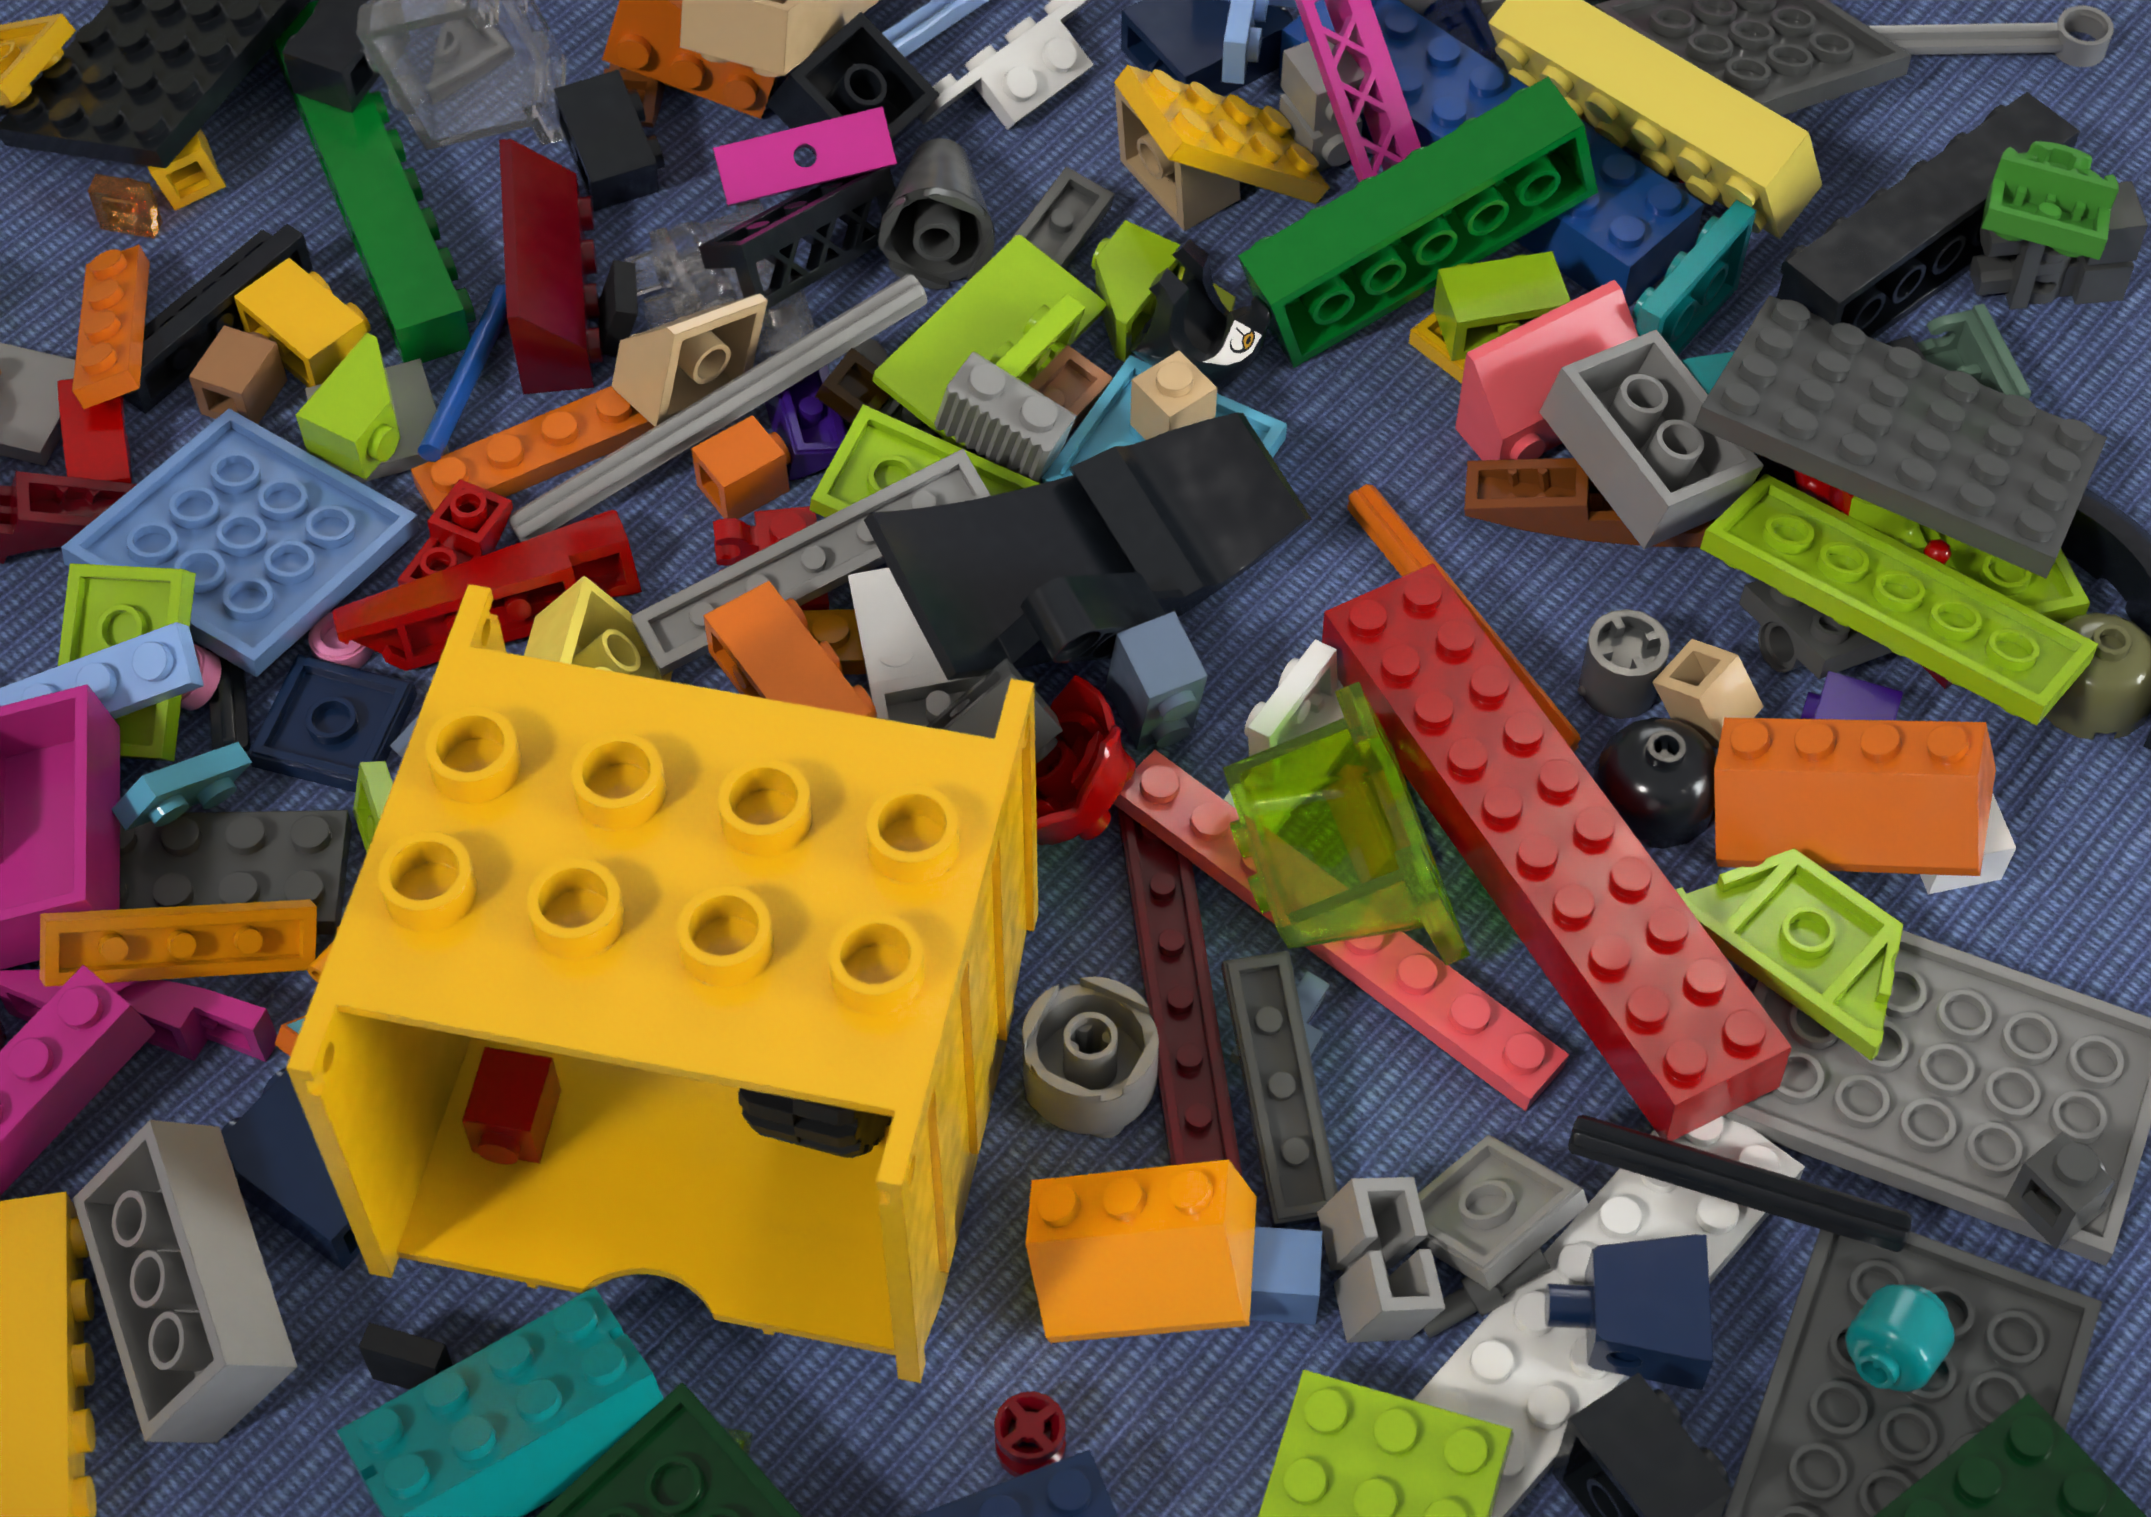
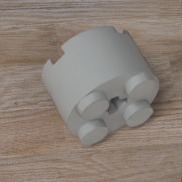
(1090, 1056)

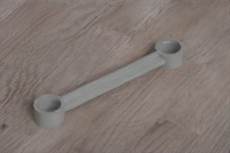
(2011, 37)

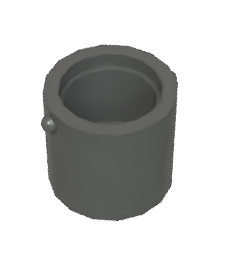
(1621, 662)

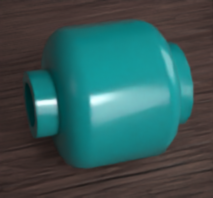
(1900, 1337)

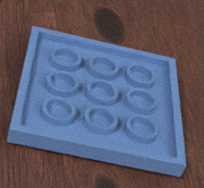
(261, 528)

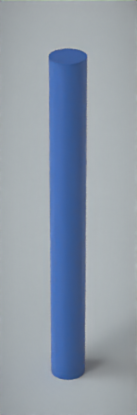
(465, 377)

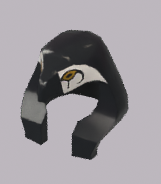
(1198, 324)

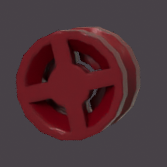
(1029, 1419)

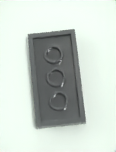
(239, 860)

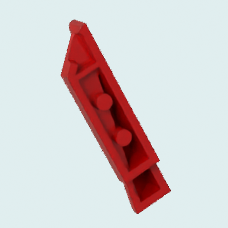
(416, 618)

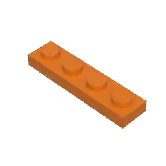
(111, 326)
(535, 448)

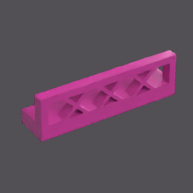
(1379, 91)

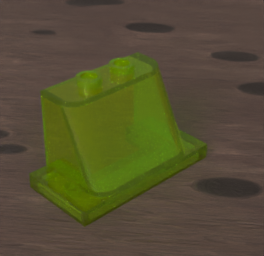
(1339, 837)

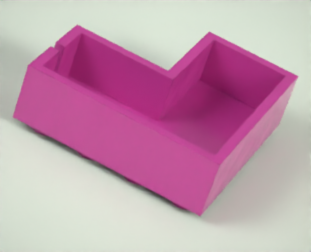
(56, 814)

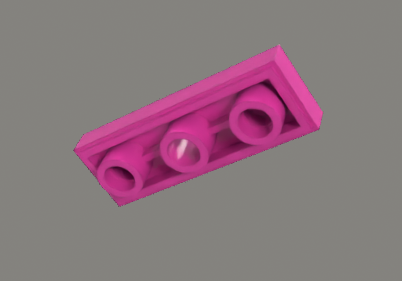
(841, 147)

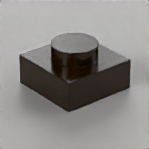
(852, 386)

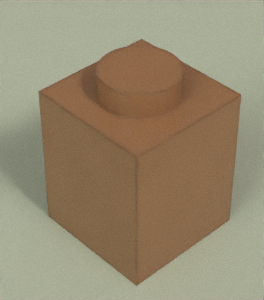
(238, 374)

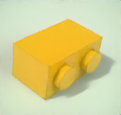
(303, 318)

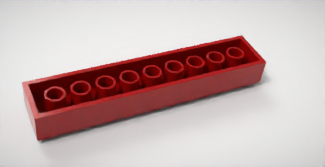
(1557, 857)

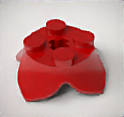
(1083, 770)

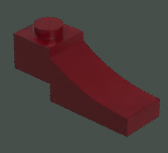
(50, 509)

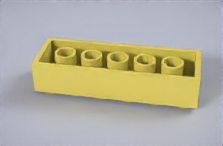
(1662, 108)

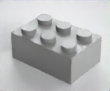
(1634, 435)

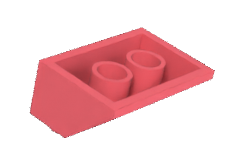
(1514, 373)

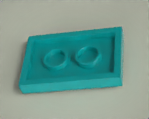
(1698, 280)

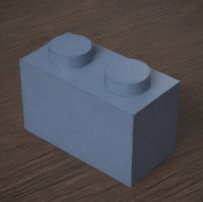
(1156, 681)

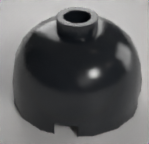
(1659, 780)

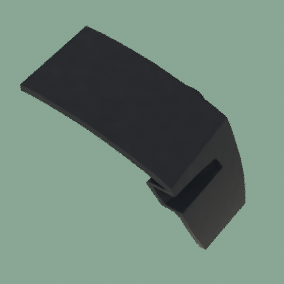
(1090, 553)

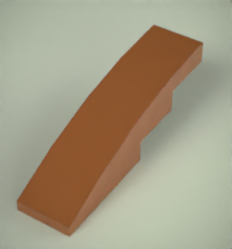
(1551, 500)

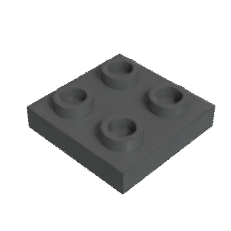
(1801, 636)

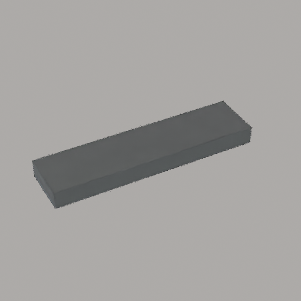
(1280, 1087)

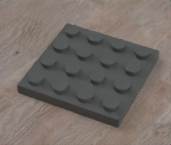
(1769, 49)

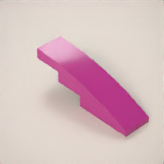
(177, 1012)

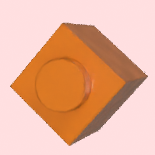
(742, 468)

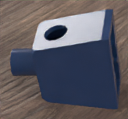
(1643, 1309)

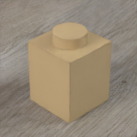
(1171, 397)
(1705, 687)

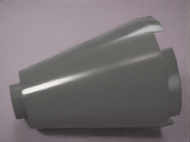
(937, 218)

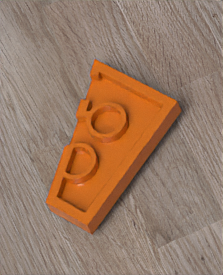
(648, 43)

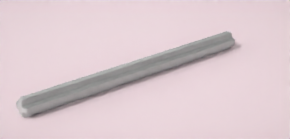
(718, 409)

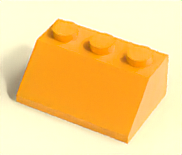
(1142, 1251)

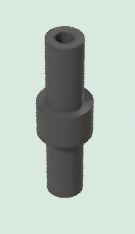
(1475, 1297)

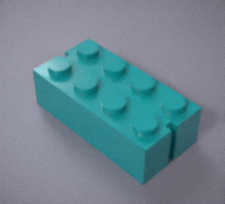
(507, 1420)

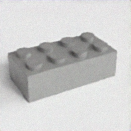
(183, 1283)

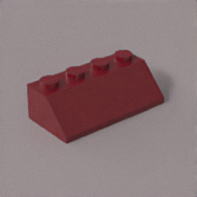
(548, 272)

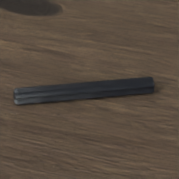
(1740, 1183)

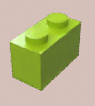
(1495, 297)

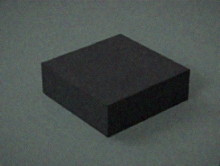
(618, 306)
(402, 1357)

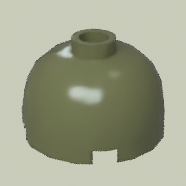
(2115, 686)

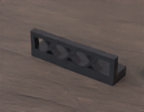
(798, 218)
(190, 324)

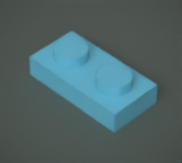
(173, 789)

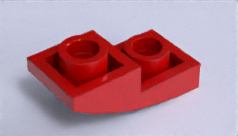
(94, 437)
(460, 530)

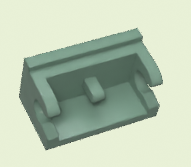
(1976, 349)

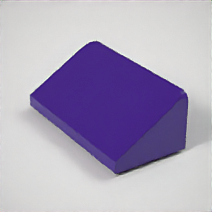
(806, 425)

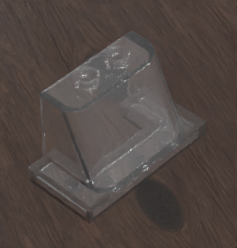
(465, 66)

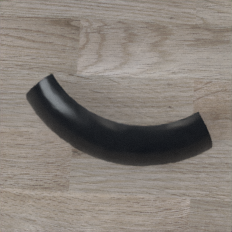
(2115, 549)

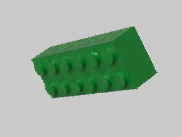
(1422, 215)

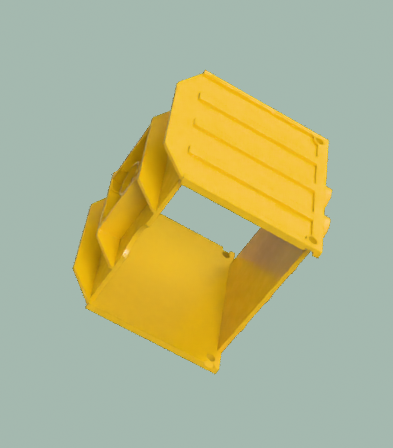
(675, 913)

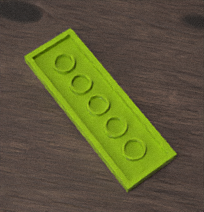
(1900, 598)

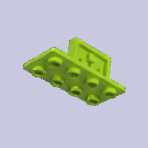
(1010, 312)

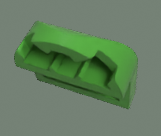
(2051, 200)

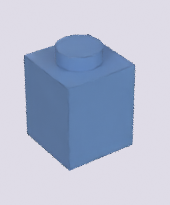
(1286, 1275)

